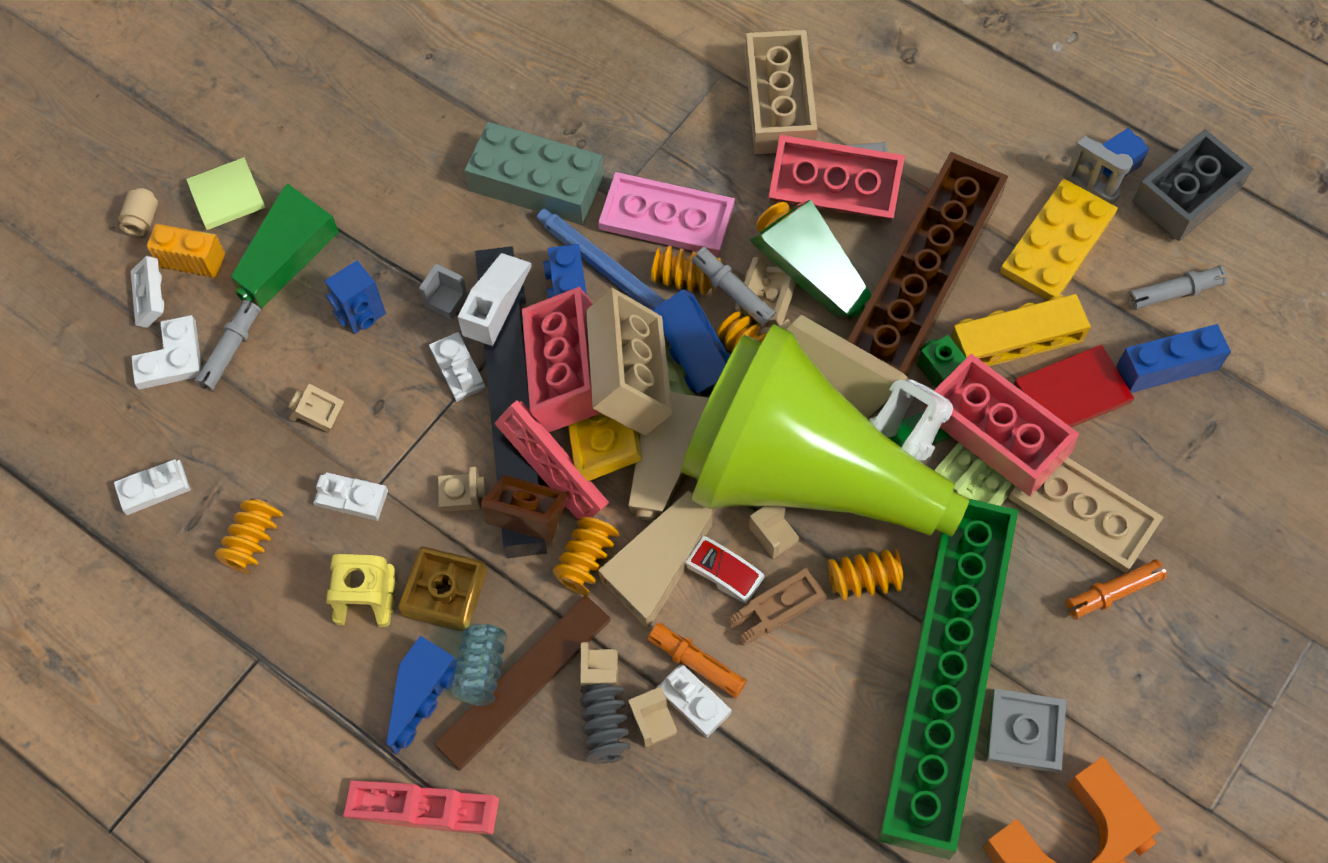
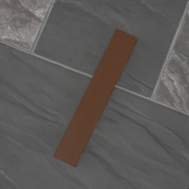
(523, 682)

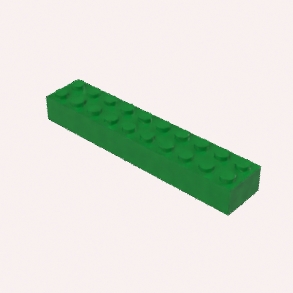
(948, 683)

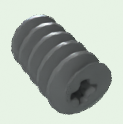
(603, 723)

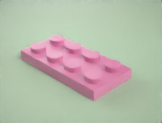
(666, 213)

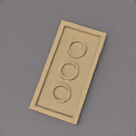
(1092, 513)

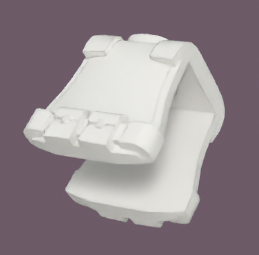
(891, 416)

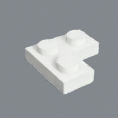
(175, 362)

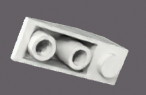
(492, 299)

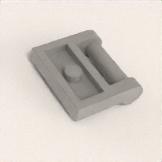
(1088, 165)

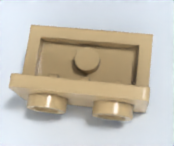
(772, 287)

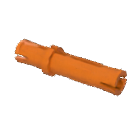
(1104, 594)
(691, 656)

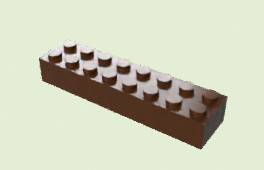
(928, 262)

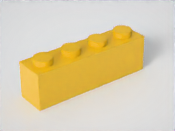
(1023, 331)

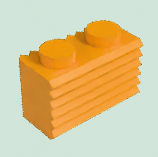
(186, 250)

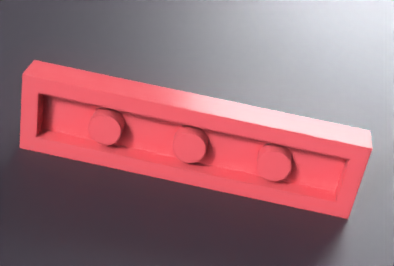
(550, 460)

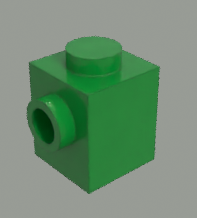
(939, 359)

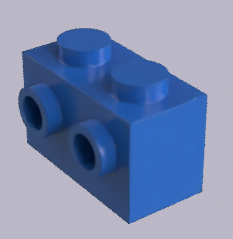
(564, 269)
(354, 298)

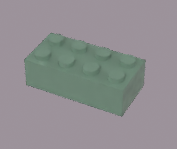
(535, 172)

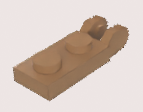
(779, 605)

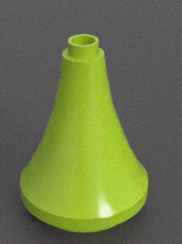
(794, 441)

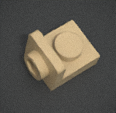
(315, 407)
(461, 491)

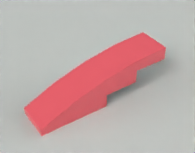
(421, 807)

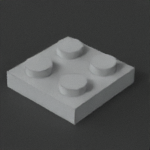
(1026, 730)

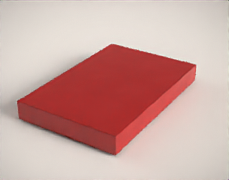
(1078, 387)

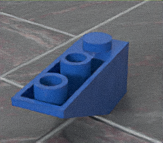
(419, 683)

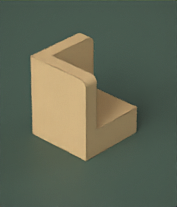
(772, 530)
(598, 666)
(652, 717)

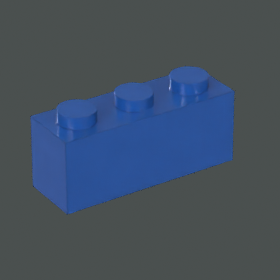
(692, 341)
(1173, 358)

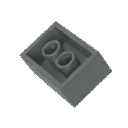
(1192, 184)

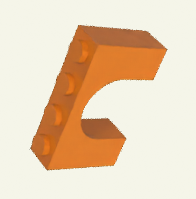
(1119, 815)

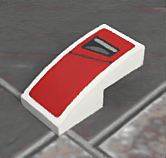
(726, 569)

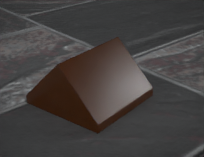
(524, 507)

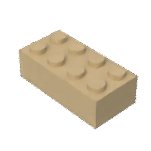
(779, 88)
(628, 362)

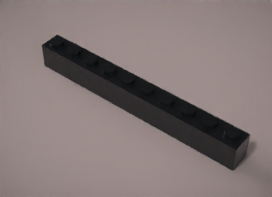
(506, 385)

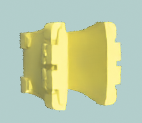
(376, 590)

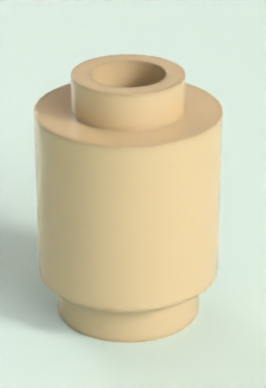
(138, 212)

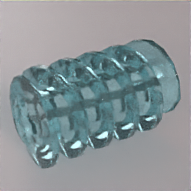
(478, 664)

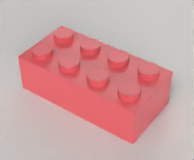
(836, 177)
(558, 359)
(1005, 425)

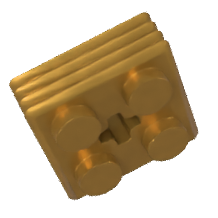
(434, 570)

